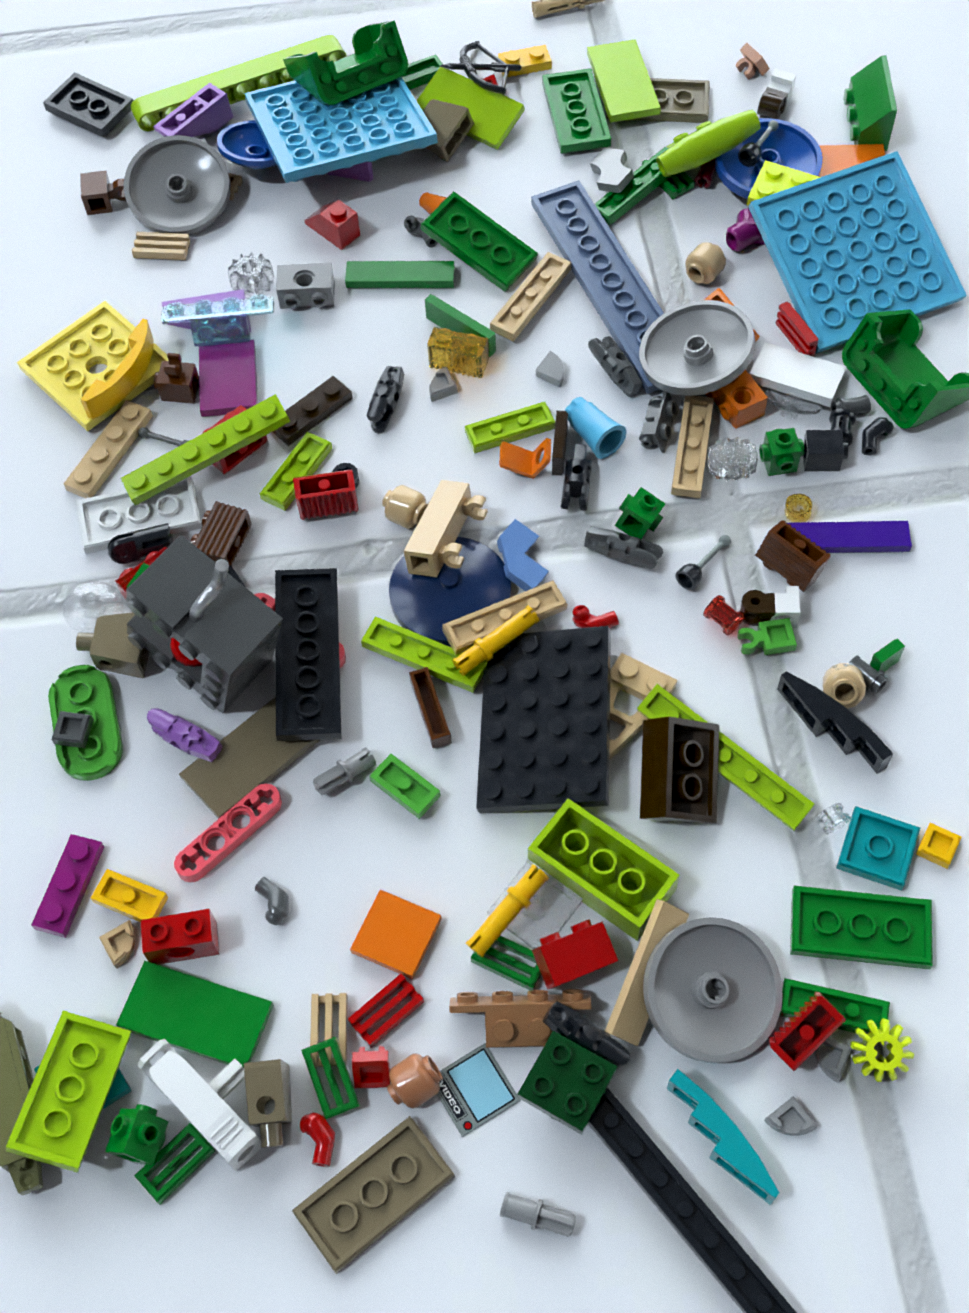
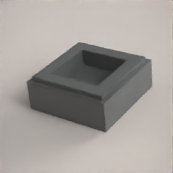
(72, 729)

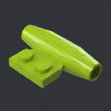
(707, 142)

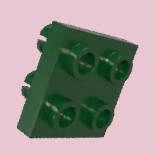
(567, 1082)

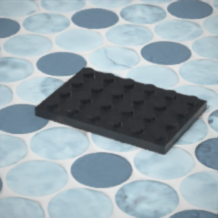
(546, 722)

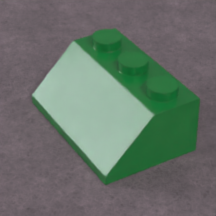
(871, 104)

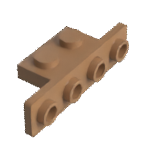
(517, 1019)

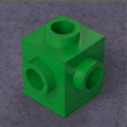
(781, 451)
(640, 513)
(137, 1135)

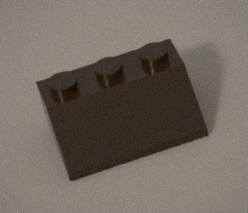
(679, 770)

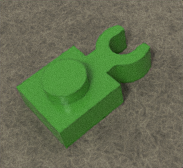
(772, 636)

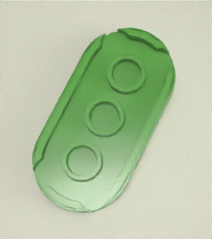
(89, 692)

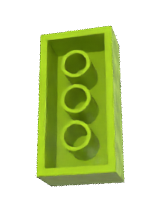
(603, 868)

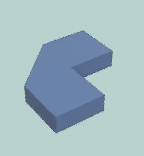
(518, 566)

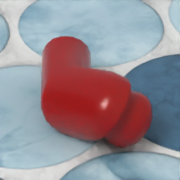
(584, 619)
(322, 1134)

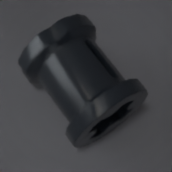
(848, 420)

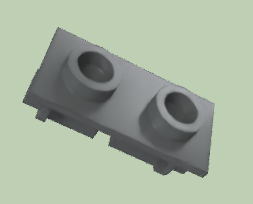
(661, 411)

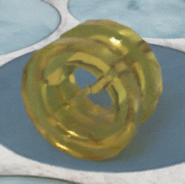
(798, 516)

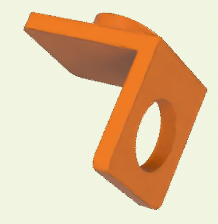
(525, 461)

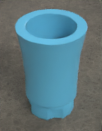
(595, 427)

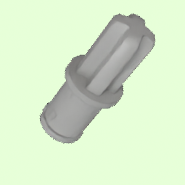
(344, 771)
(537, 1214)

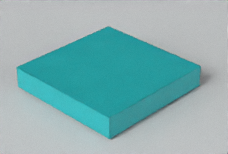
(878, 848)

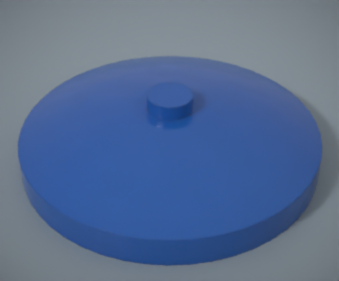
(786, 146)

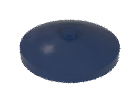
(429, 602)

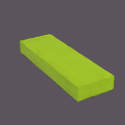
(509, 427)
(301, 462)

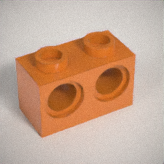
(740, 400)

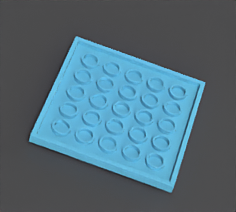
(321, 138)
(856, 248)

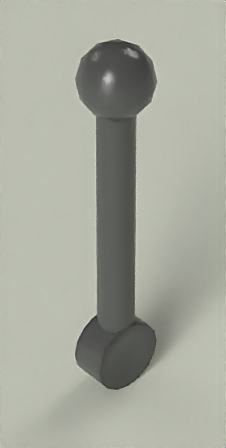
(144, 433)

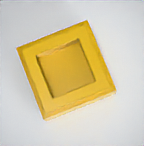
(938, 845)

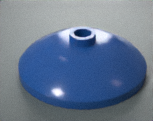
(245, 145)

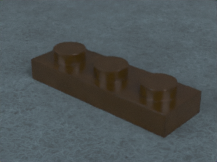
(313, 409)

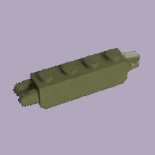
(15, 1084)

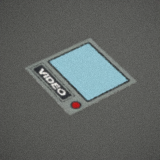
(475, 1090)

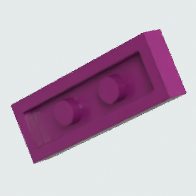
(68, 886)

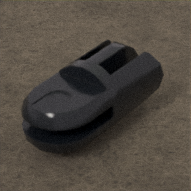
(139, 543)

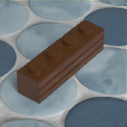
(430, 707)

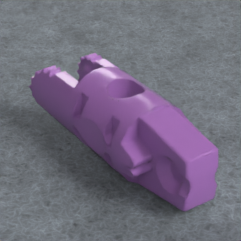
(184, 734)

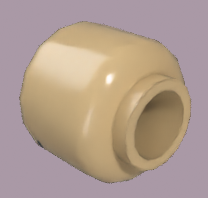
(705, 263)
(404, 506)
(844, 684)

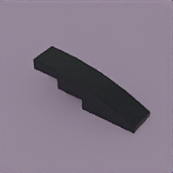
(825, 714)

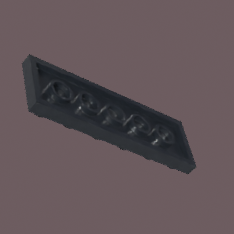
(307, 655)

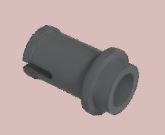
(856, 405)
(873, 679)

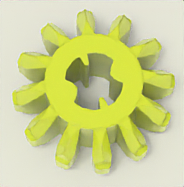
(894, 1045)

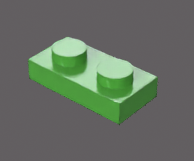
(405, 786)

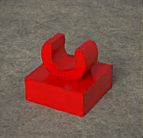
(371, 1068)

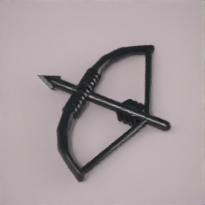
(470, 68)

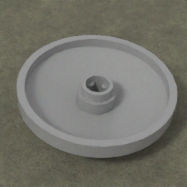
(177, 185)
(697, 347)
(712, 990)

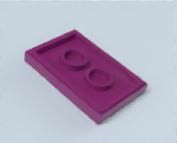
(227, 377)

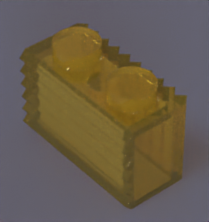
(458, 351)

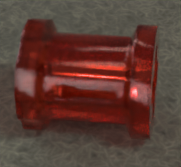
(724, 615)

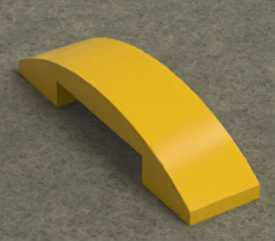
(106, 395)

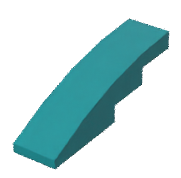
(731, 1148)

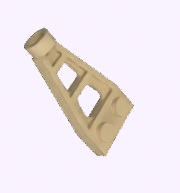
(637, 681)

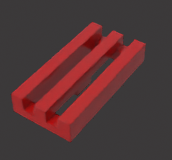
(796, 330)
(378, 999)

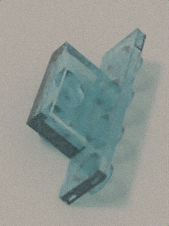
(218, 320)

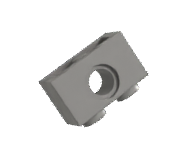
(305, 285)

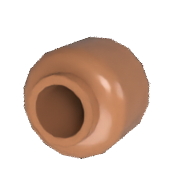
(414, 1080)

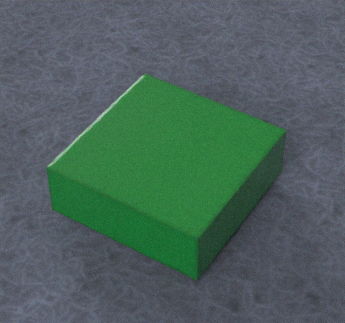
(887, 656)

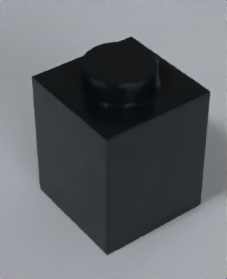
(824, 450)

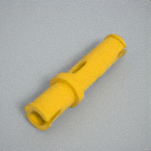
(485, 648)
(516, 899)

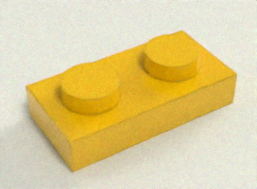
(531, 59)
(128, 896)

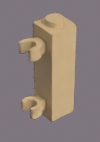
(439, 527)

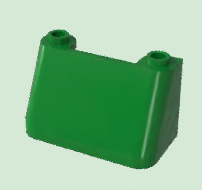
(376, 60)
(897, 373)

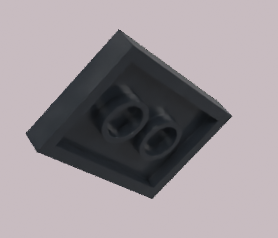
(88, 104)

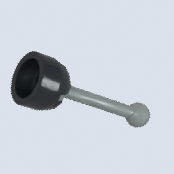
(751, 152)
(690, 575)

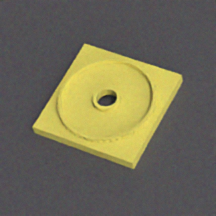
(65, 360)

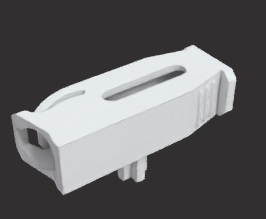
(204, 1102)

